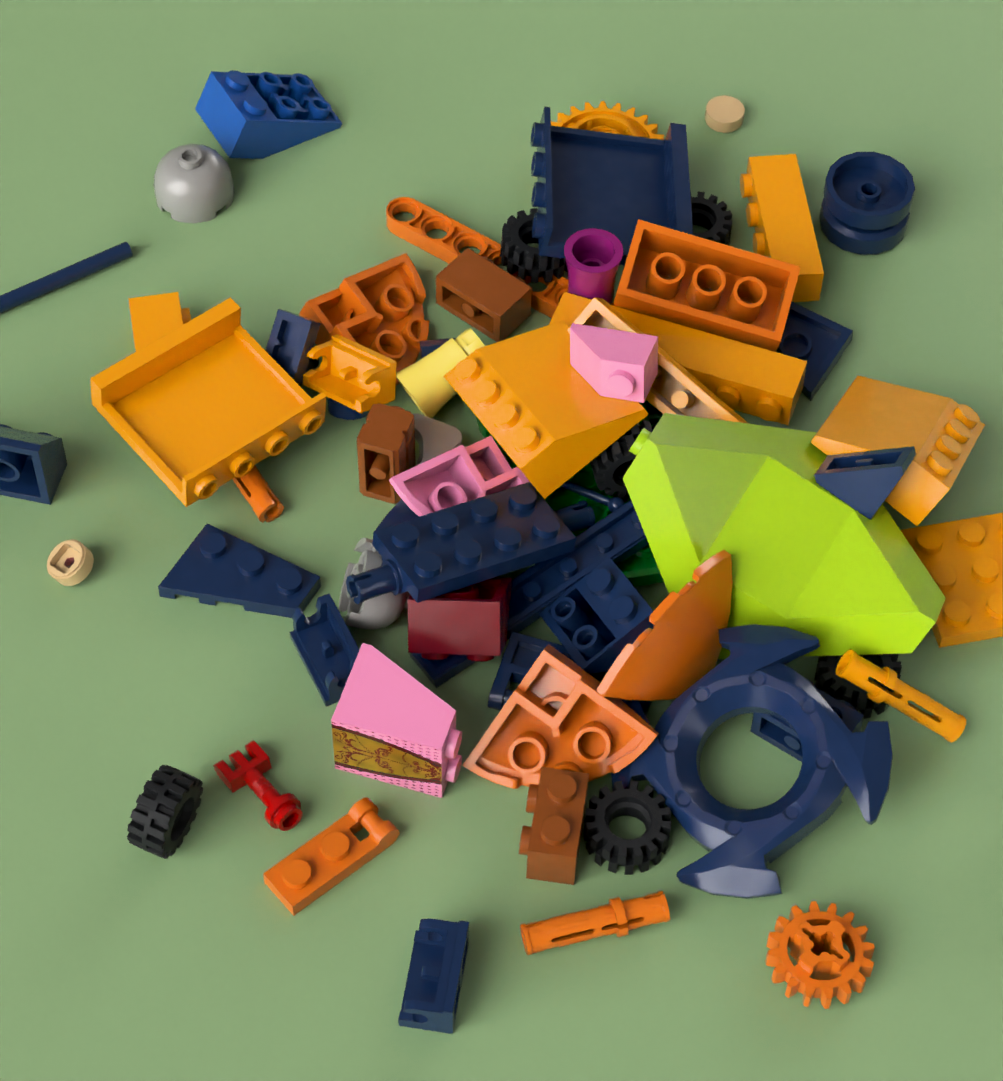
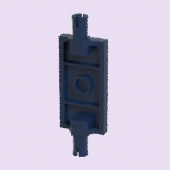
(469, 544)

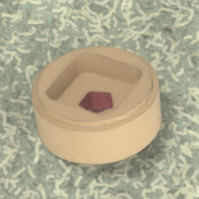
(70, 562)

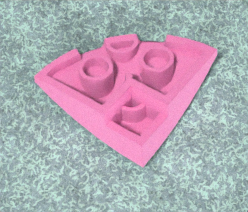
(456, 477)

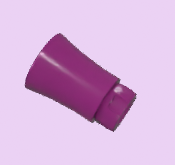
(593, 263)

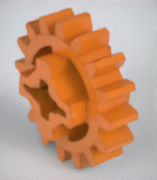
(822, 962)

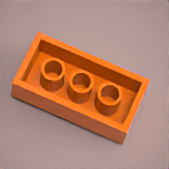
(707, 285)

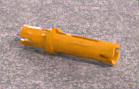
(858, 670)

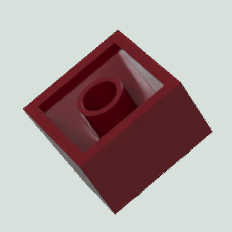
(462, 622)

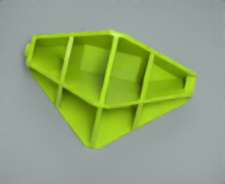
(792, 544)

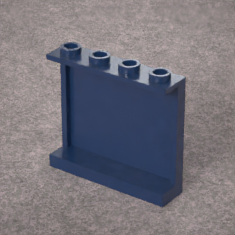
(606, 183)

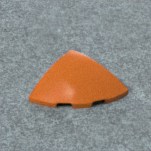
(376, 310)
(683, 639)
(558, 724)

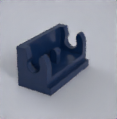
(325, 648)
(435, 975)

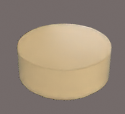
(724, 114)

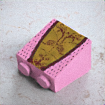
(394, 728)

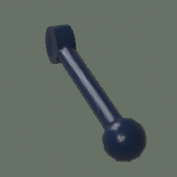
(613, 504)

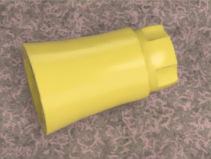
(425, 378)

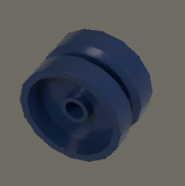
(866, 202)

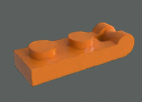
(330, 856)

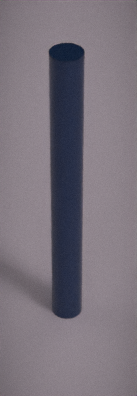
(64, 276)

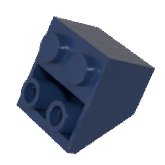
(598, 617)

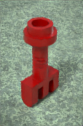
(282, 810)

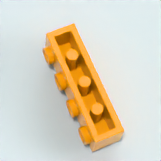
(783, 219)

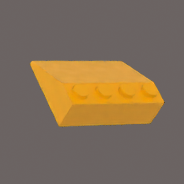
(541, 405)
(894, 416)

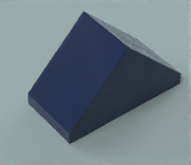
(864, 477)

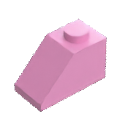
(614, 361)

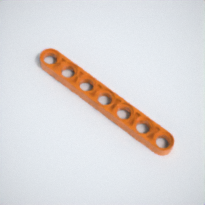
(458, 237)

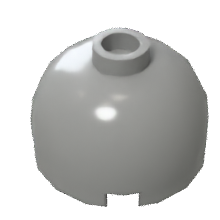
(193, 183)
(375, 612)

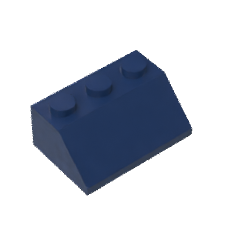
(30, 464)

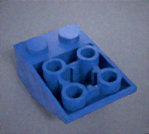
(263, 112)

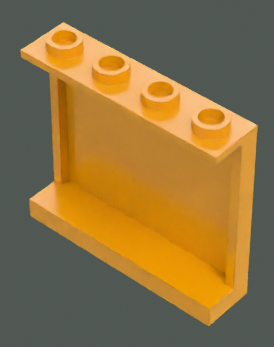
(205, 403)

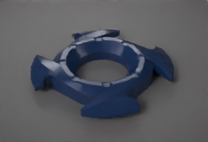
(832, 759)

